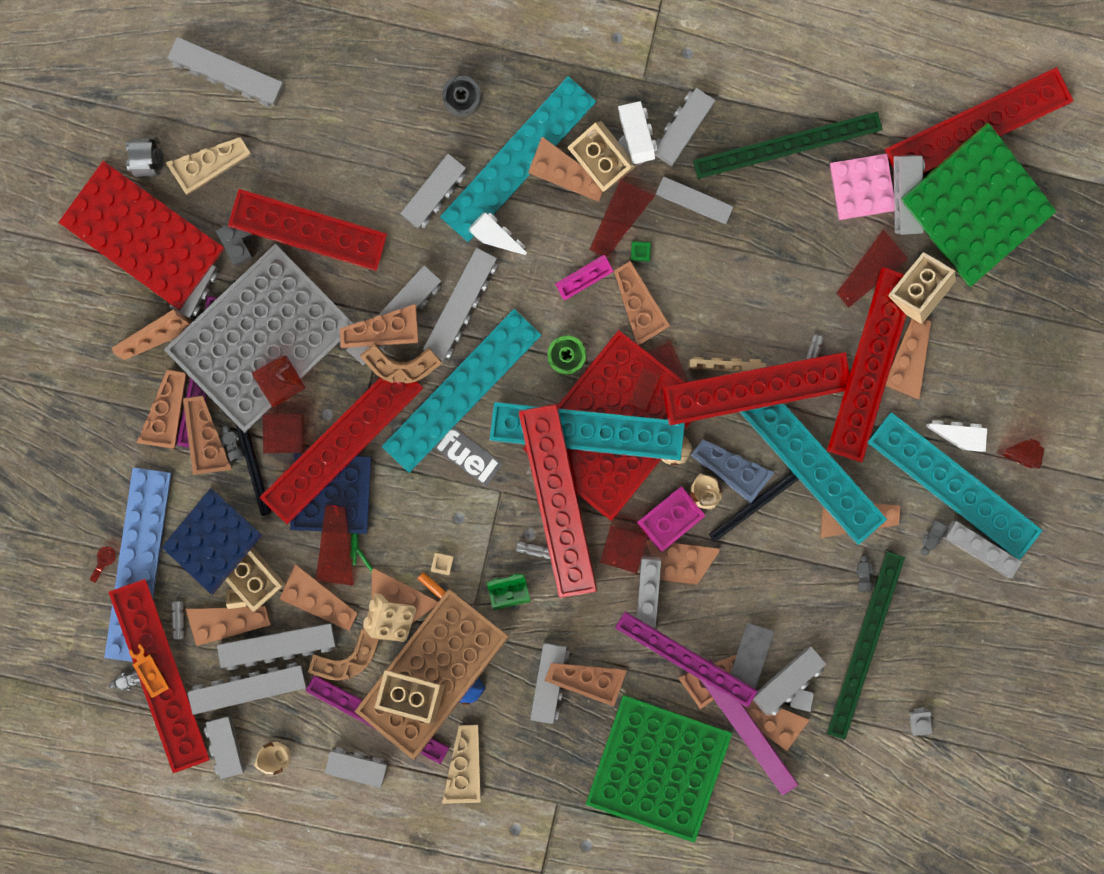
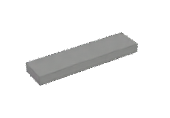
(694, 200)

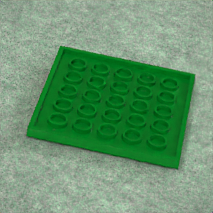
(978, 205)
(658, 768)

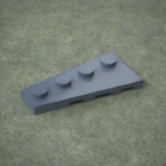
(736, 472)

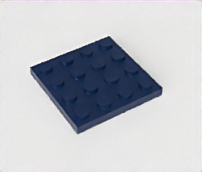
(346, 490)
(211, 541)

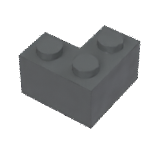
(235, 245)

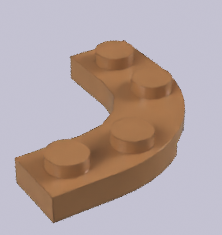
(400, 372)
(348, 667)

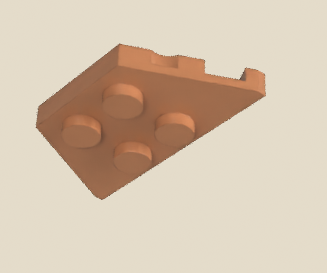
(683, 562)
(400, 593)

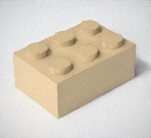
(409, 697)

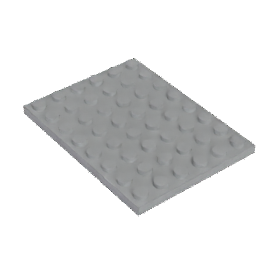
(255, 321)

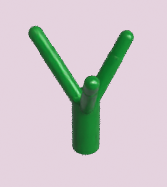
(355, 549)

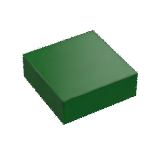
(640, 251)

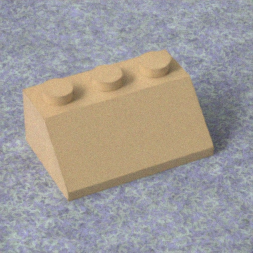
(602, 156)
(923, 287)
(254, 580)

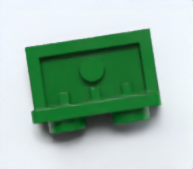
(508, 591)

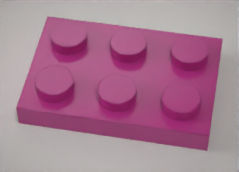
(671, 519)

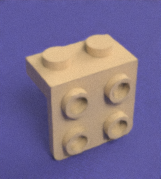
(388, 619)

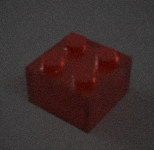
(283, 434)
(623, 549)

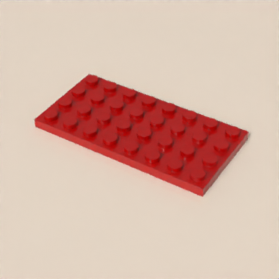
(141, 235)

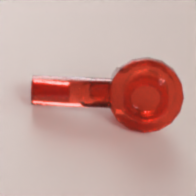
(105, 557)

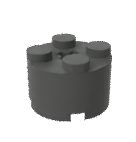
(461, 85)
(144, 156)

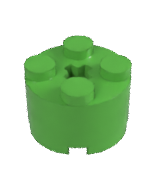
(565, 344)

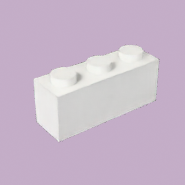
(637, 132)

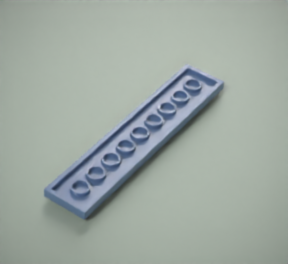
(139, 544)

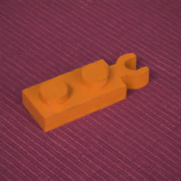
(149, 673)

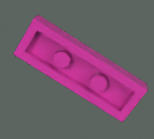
(584, 277)

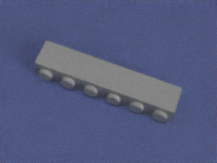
(225, 71)
(415, 292)
(460, 304)
(277, 645)
(247, 689)

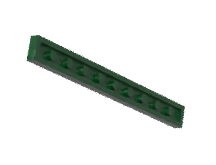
(787, 145)
(865, 645)

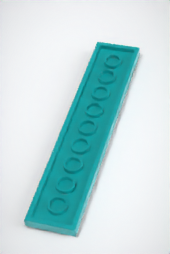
(511, 164)
(461, 391)
(598, 432)
(816, 470)
(954, 486)

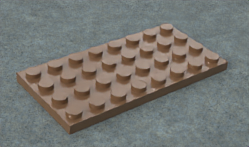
(447, 650)

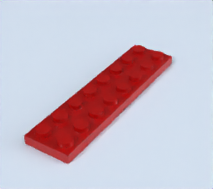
(307, 229)

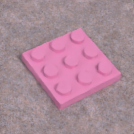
(862, 187)

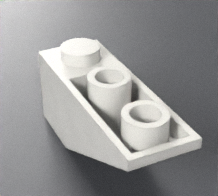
(490, 233)
(965, 438)

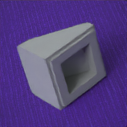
(802, 700)

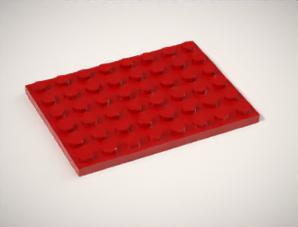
(605, 387)

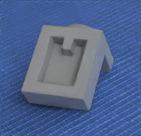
(920, 721)

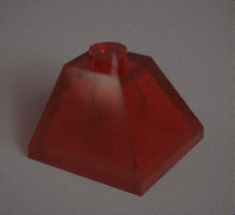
(278, 380)
(1025, 452)

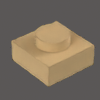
(442, 563)
(233, 600)

